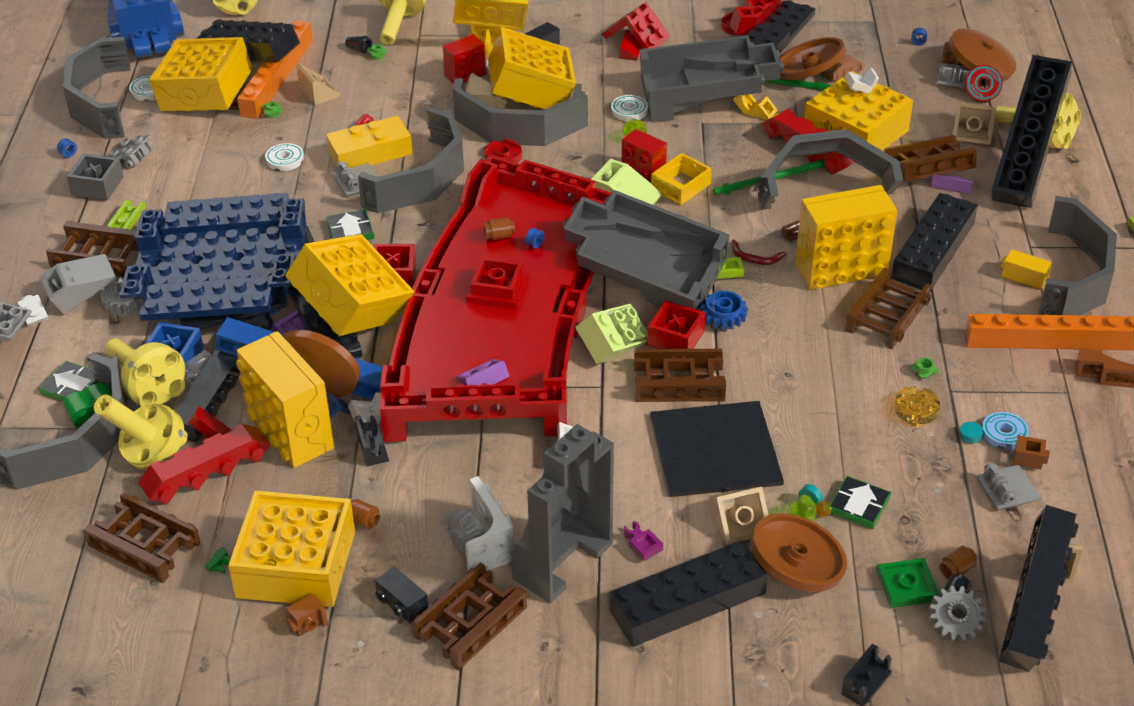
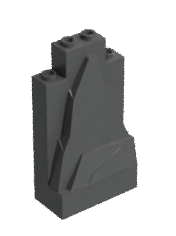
(704, 70)
(647, 248)
(566, 510)

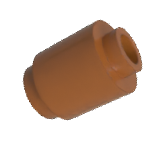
(499, 228)
(365, 514)
(958, 562)

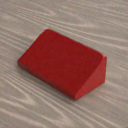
(629, 47)
(207, 424)

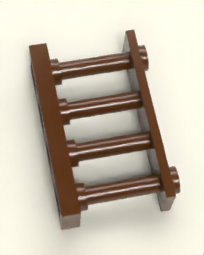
(95, 235)
(875, 294)

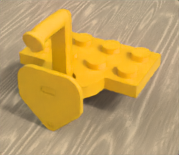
(489, 16)

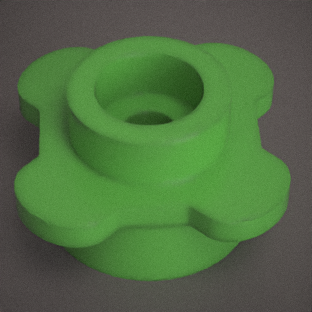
(377, 51)
(272, 109)
(924, 367)

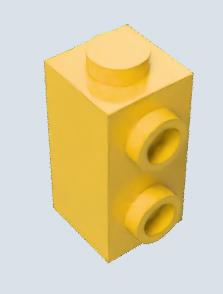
(1025, 269)

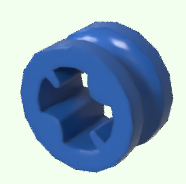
(920, 41)
(72, 147)
(534, 238)

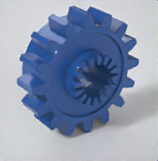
(724, 309)

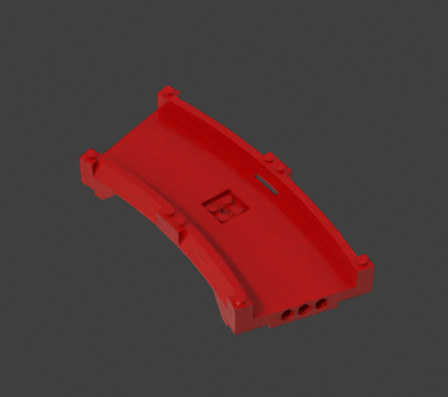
(493, 303)

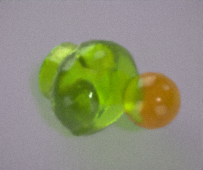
(634, 124)
(806, 508)

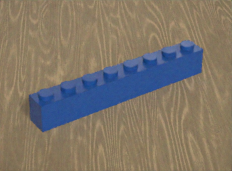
(237, 334)

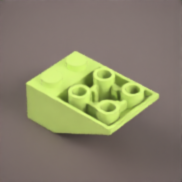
(623, 178)
(612, 333)

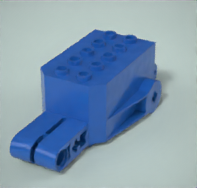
(145, 24)

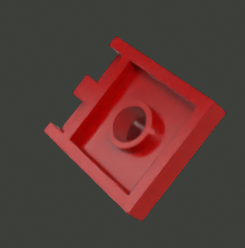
(638, 22)

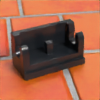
(371, 442)
(866, 676)

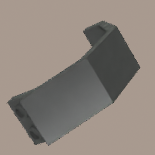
(86, 66)
(522, 126)
(825, 142)
(420, 183)
(1098, 242)
(69, 453)

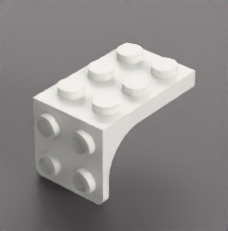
(497, 543)

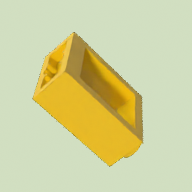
(676, 191)

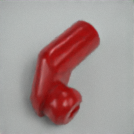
(364, 119)

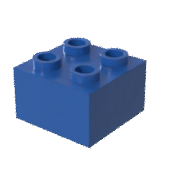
(183, 339)

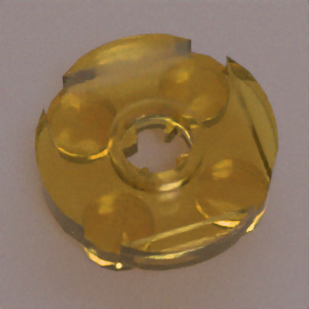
(917, 415)

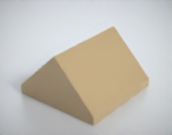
(315, 86)
(974, 123)

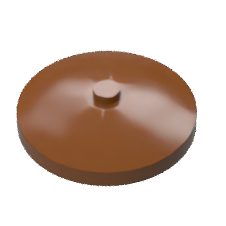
(976, 49)
(811, 58)
(327, 359)
(798, 552)

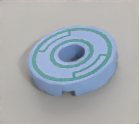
(1004, 420)

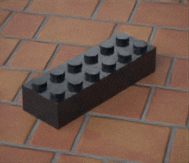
(262, 39)
(934, 241)
(1038, 588)
(687, 593)

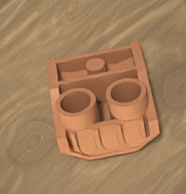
(844, 66)

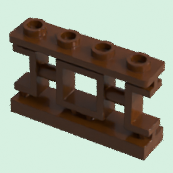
(932, 157)
(679, 387)
(134, 552)
(482, 627)

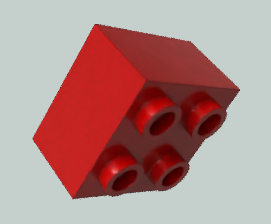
(464, 58)
(643, 153)
(401, 258)
(676, 327)

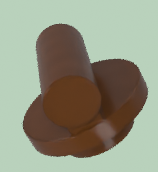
(791, 230)

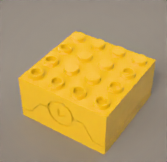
(530, 70)
(201, 74)
(874, 117)
(845, 236)
(349, 284)
(285, 399)
(292, 548)

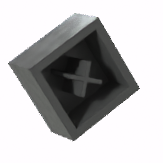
(95, 176)

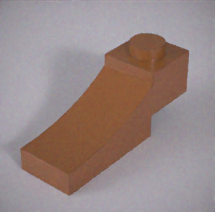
(1110, 371)

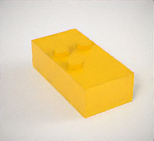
(370, 143)

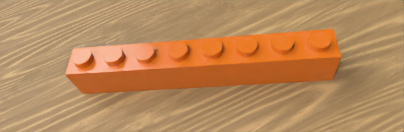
(272, 75)
(1050, 331)

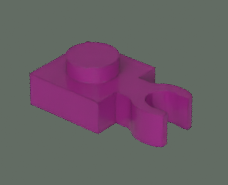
(644, 543)

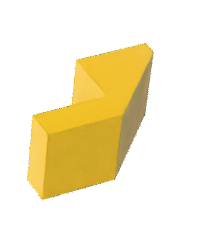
(760, 109)

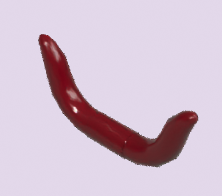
(755, 258)

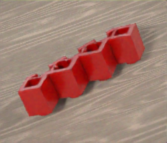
(751, 13)
(789, 125)
(194, 465)

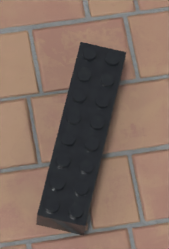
(1031, 131)

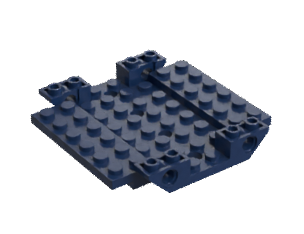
(215, 232)

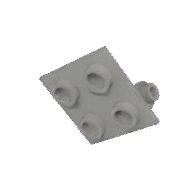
(952, 75)
(132, 150)
(348, 177)
(1007, 486)

